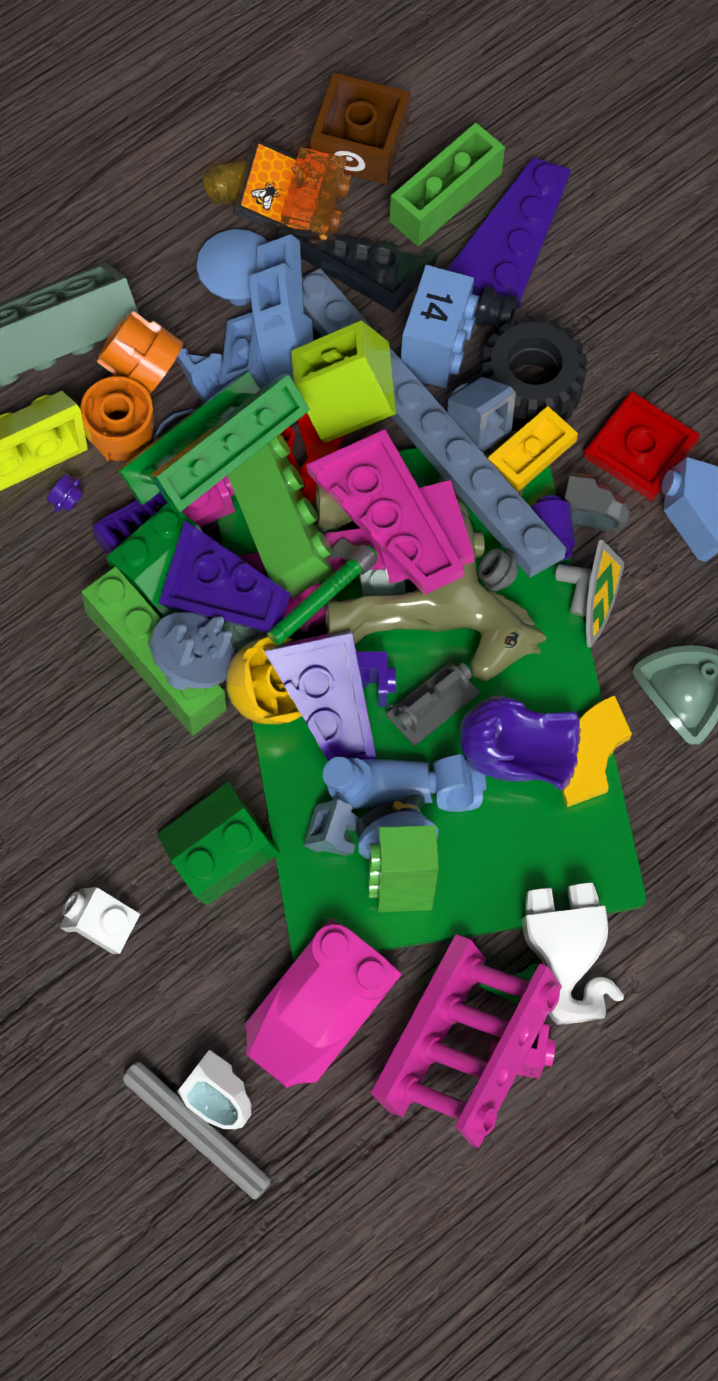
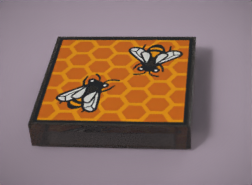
(265, 186)

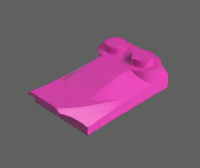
(318, 1006)

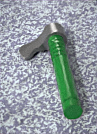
(358, 561)

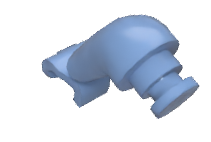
(381, 781)

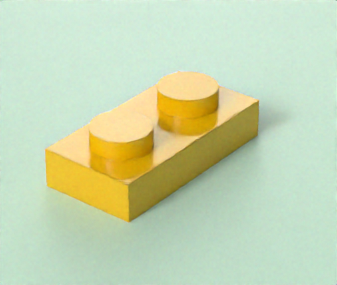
(533, 448)

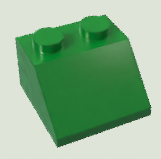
(148, 555)
(216, 844)

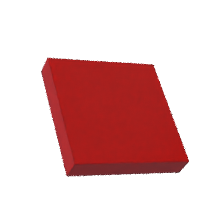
(641, 445)

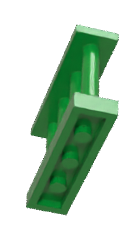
(213, 440)

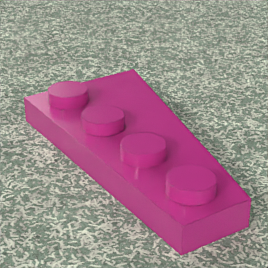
(388, 506)

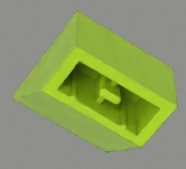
(345, 380)

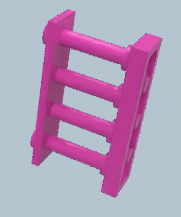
(434, 1015)

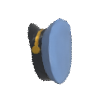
(392, 814)

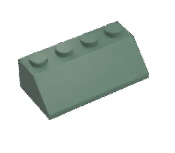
(61, 319)

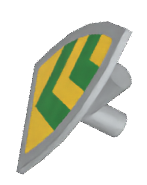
(594, 589)

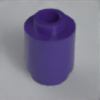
(558, 518)

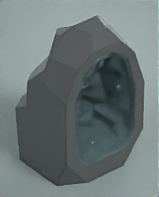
(595, 504)

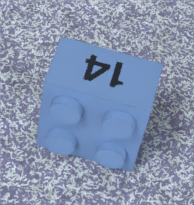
(439, 326)

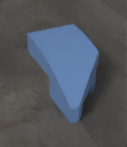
(202, 372)

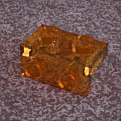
(315, 192)

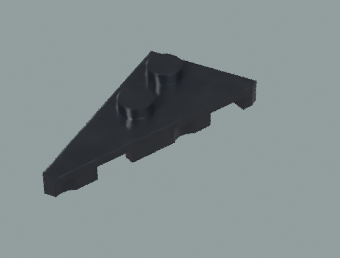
(365, 266)

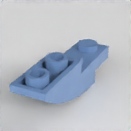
(279, 305)

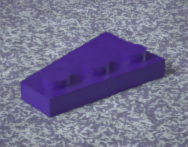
(218, 583)

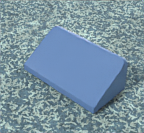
(242, 352)

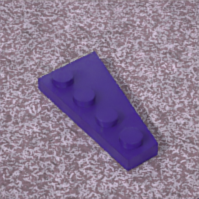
(514, 232)

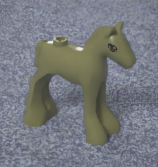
(464, 603)

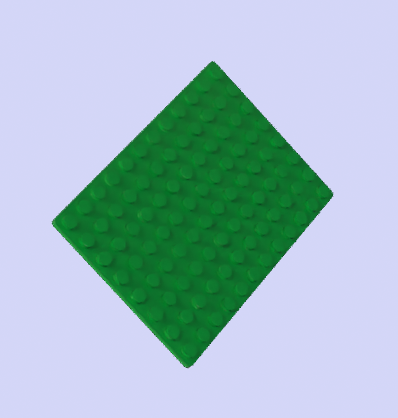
(486, 855)

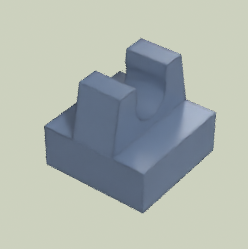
(328, 828)

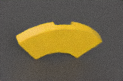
(601, 733)

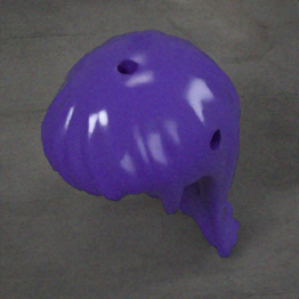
(520, 744)

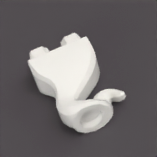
(569, 946)

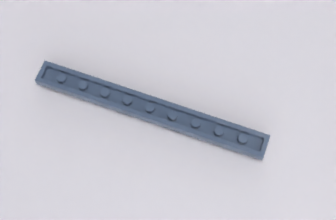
(445, 443)

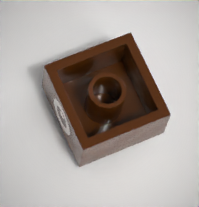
(363, 125)

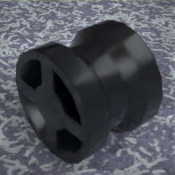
(495, 308)

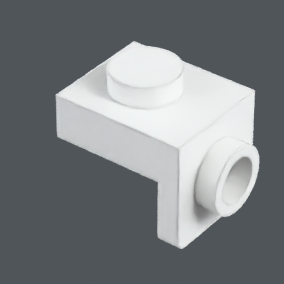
(99, 918)

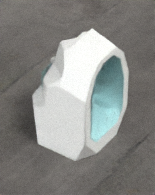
(216, 1093)

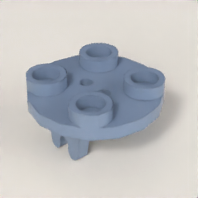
(187, 635)

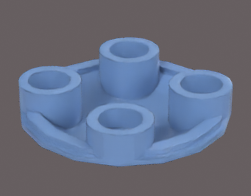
(227, 263)

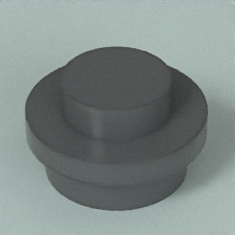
(498, 569)

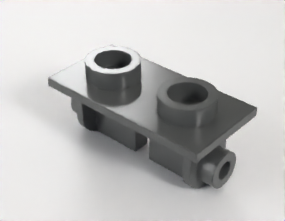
(433, 702)

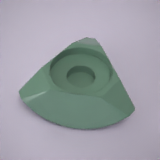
(683, 687)

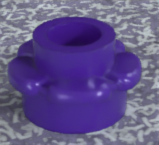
(65, 493)

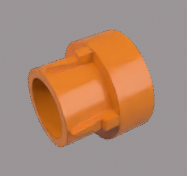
(140, 351)
(112, 400)

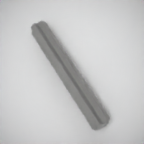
(196, 1130)

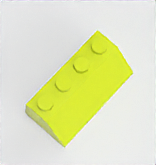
(39, 437)

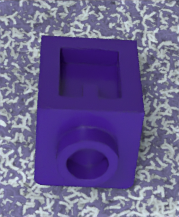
(374, 670)

